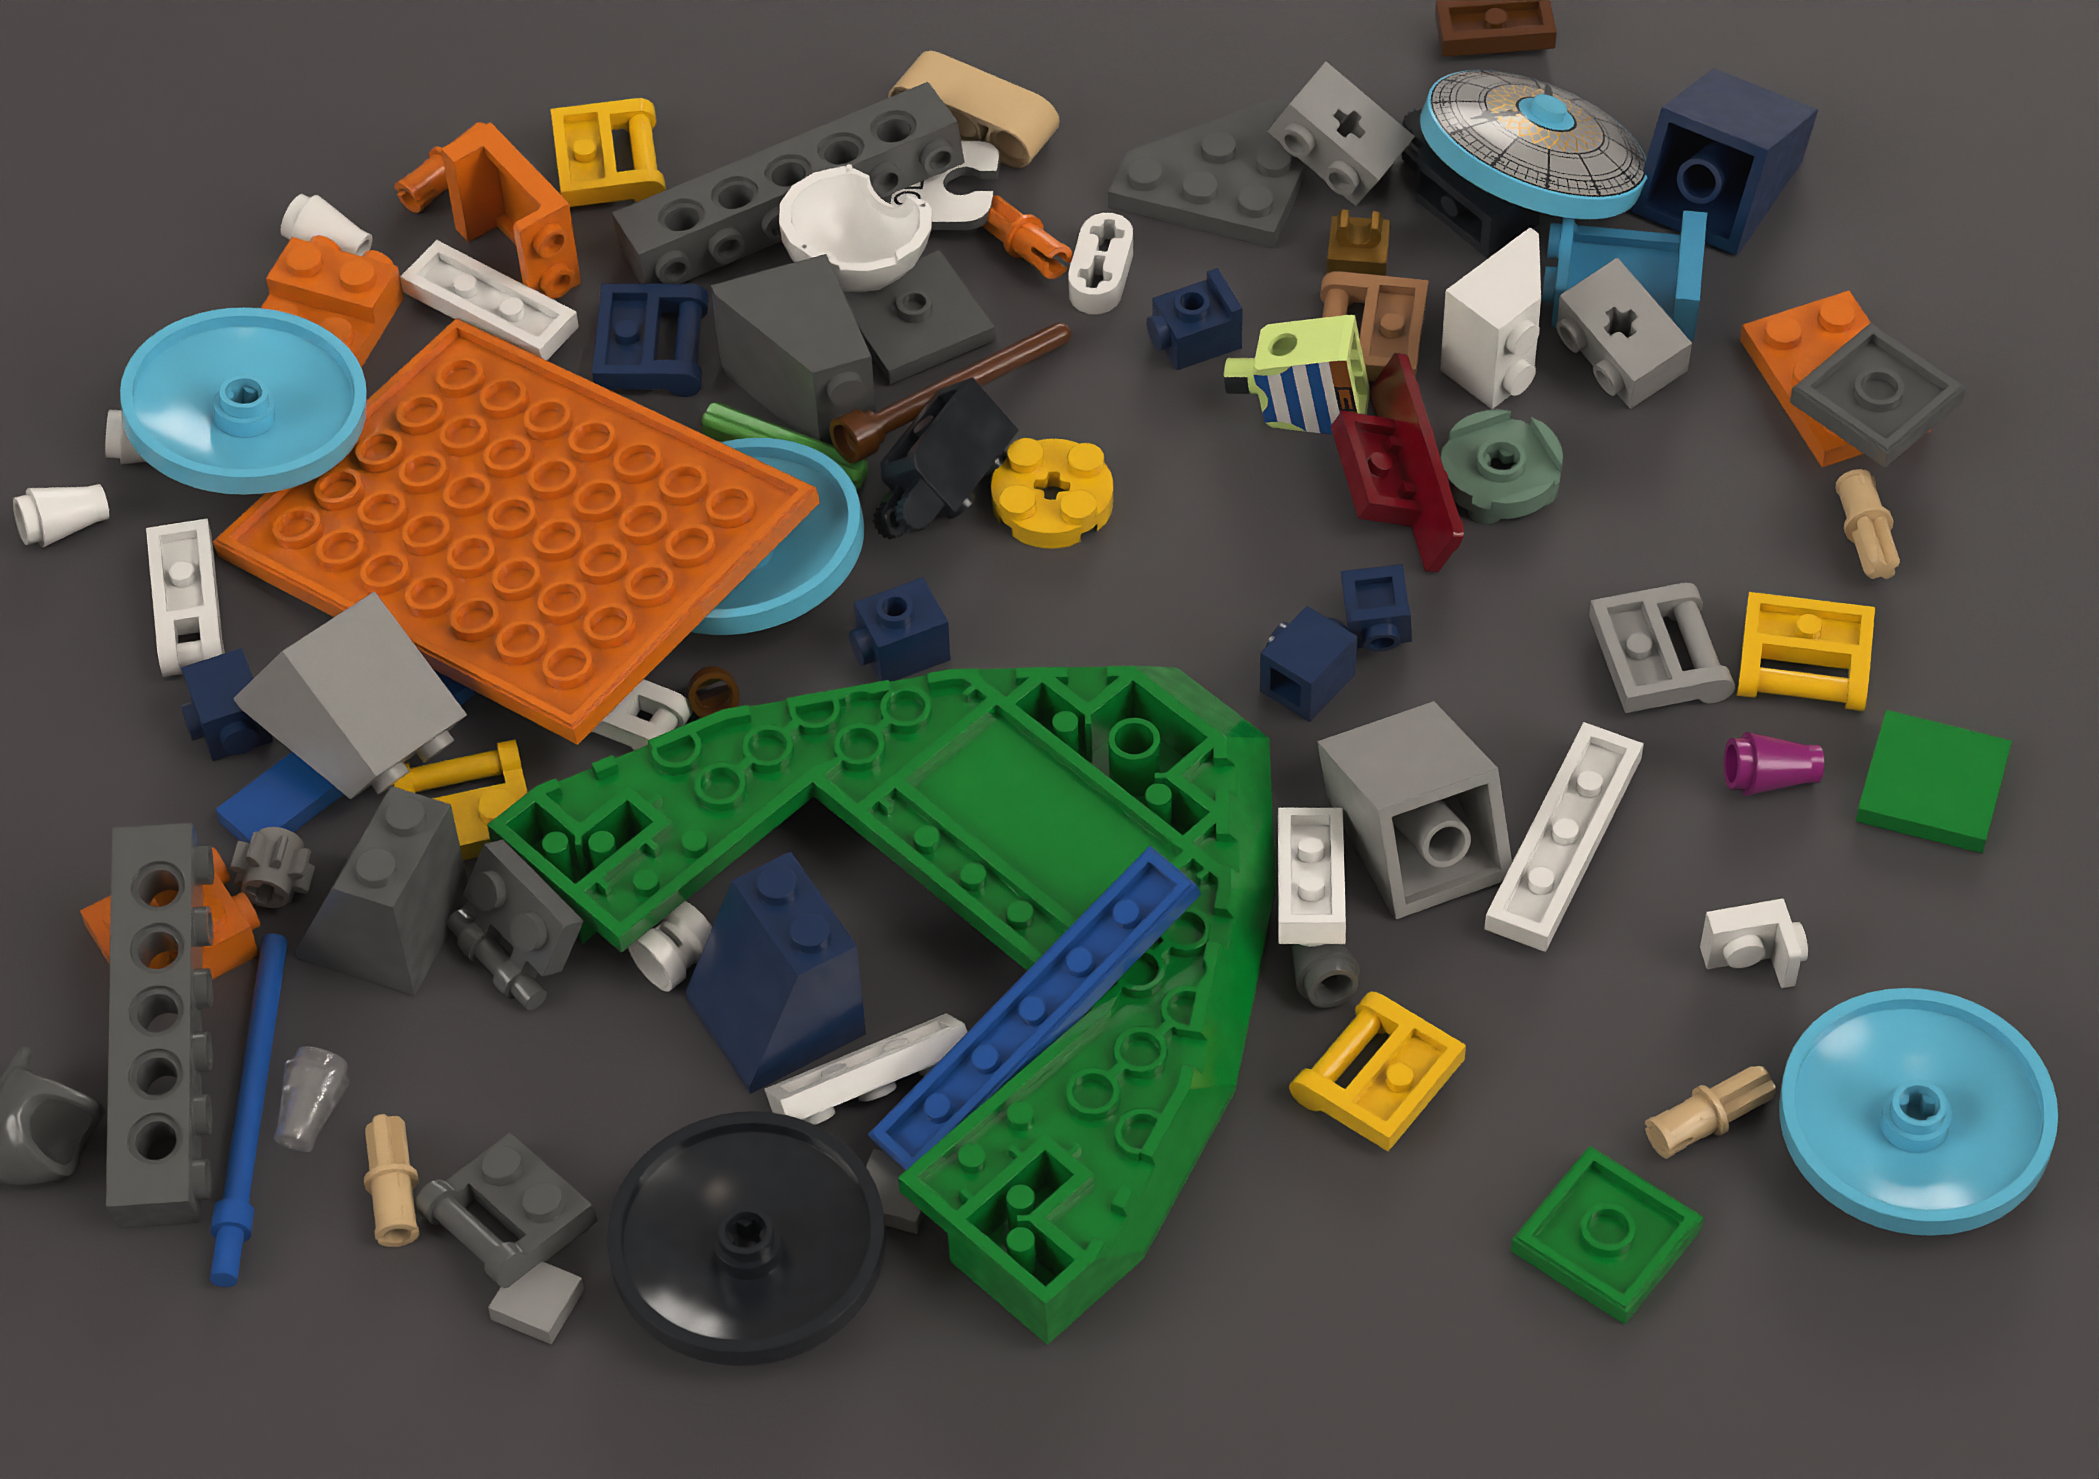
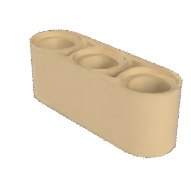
(986, 106)

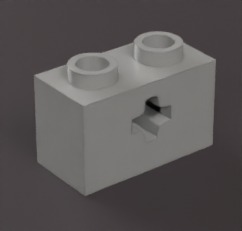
(1340, 134)
(1622, 334)

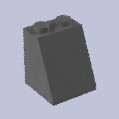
(794, 344)
(392, 896)

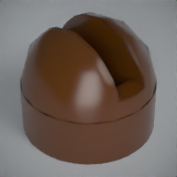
(715, 698)

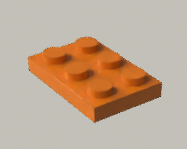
(1795, 344)

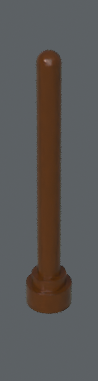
(860, 433)

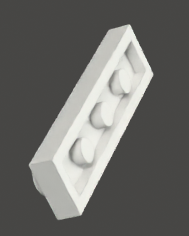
(1564, 837)

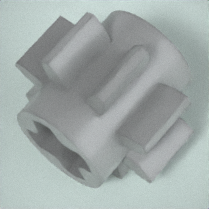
(272, 867)

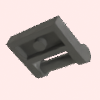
(520, 1195)

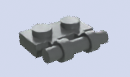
(524, 911)

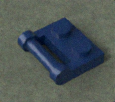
(630, 337)

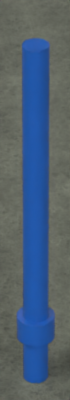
(233, 1214)

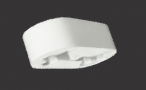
(1089, 261)

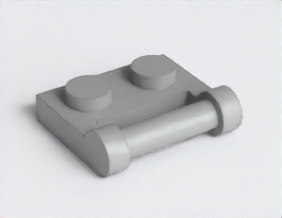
(1642, 652)

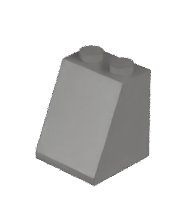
(354, 700)
(1418, 807)

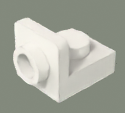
(1754, 933)

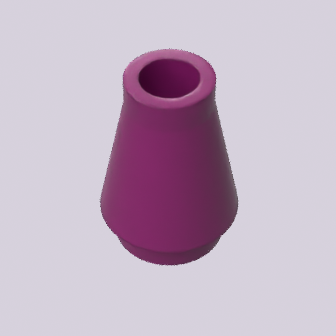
(1768, 763)

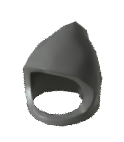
(37, 1115)

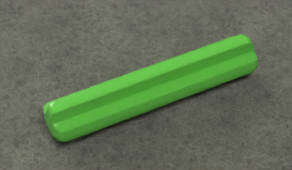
(728, 424)

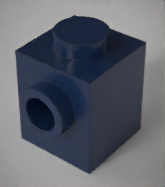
(900, 631)
(1307, 662)
(213, 710)

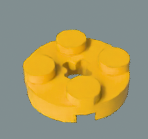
(1045, 464)

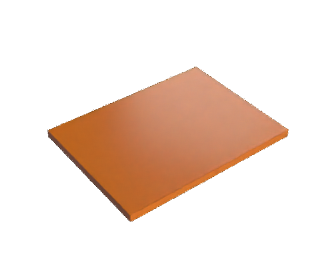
(523, 527)

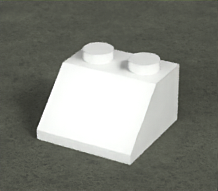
(1495, 323)

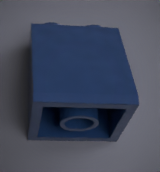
(1725, 154)
(777, 976)

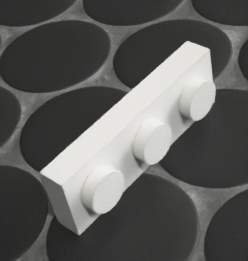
(489, 300)
(1311, 876)
(866, 1072)

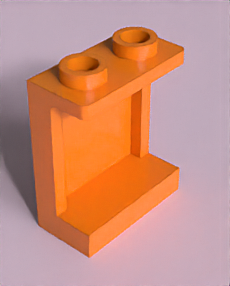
(501, 189)

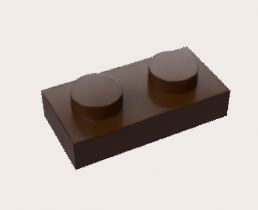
(1494, 26)

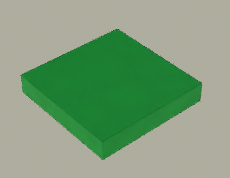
(1933, 781)
(1607, 1234)

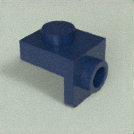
(1377, 607)

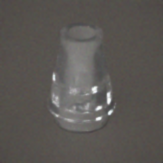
(309, 1094)

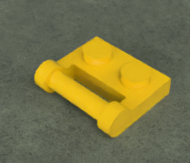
(588, 156)
(1806, 634)
(474, 807)
(1394, 1081)

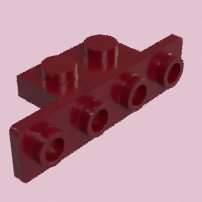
(1397, 465)

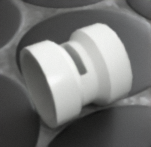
(672, 946)

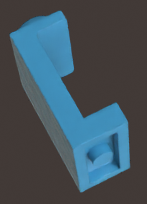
(1661, 262)

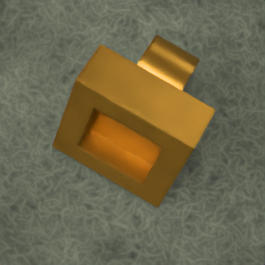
(1358, 244)

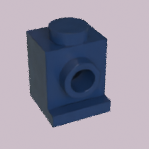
(1197, 321)

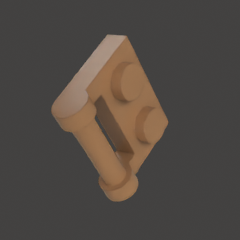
(1390, 317)

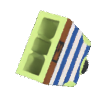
(1304, 373)

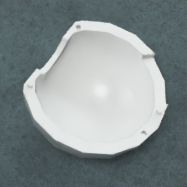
(859, 232)

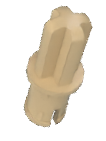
(1868, 523)
(1709, 1111)
(391, 1181)

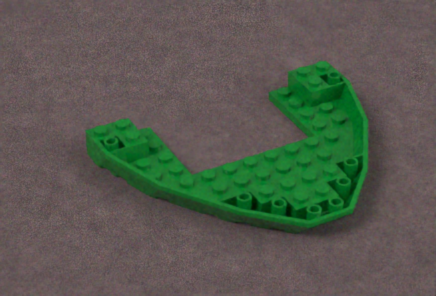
(1017, 813)

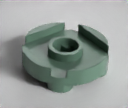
(1502, 493)

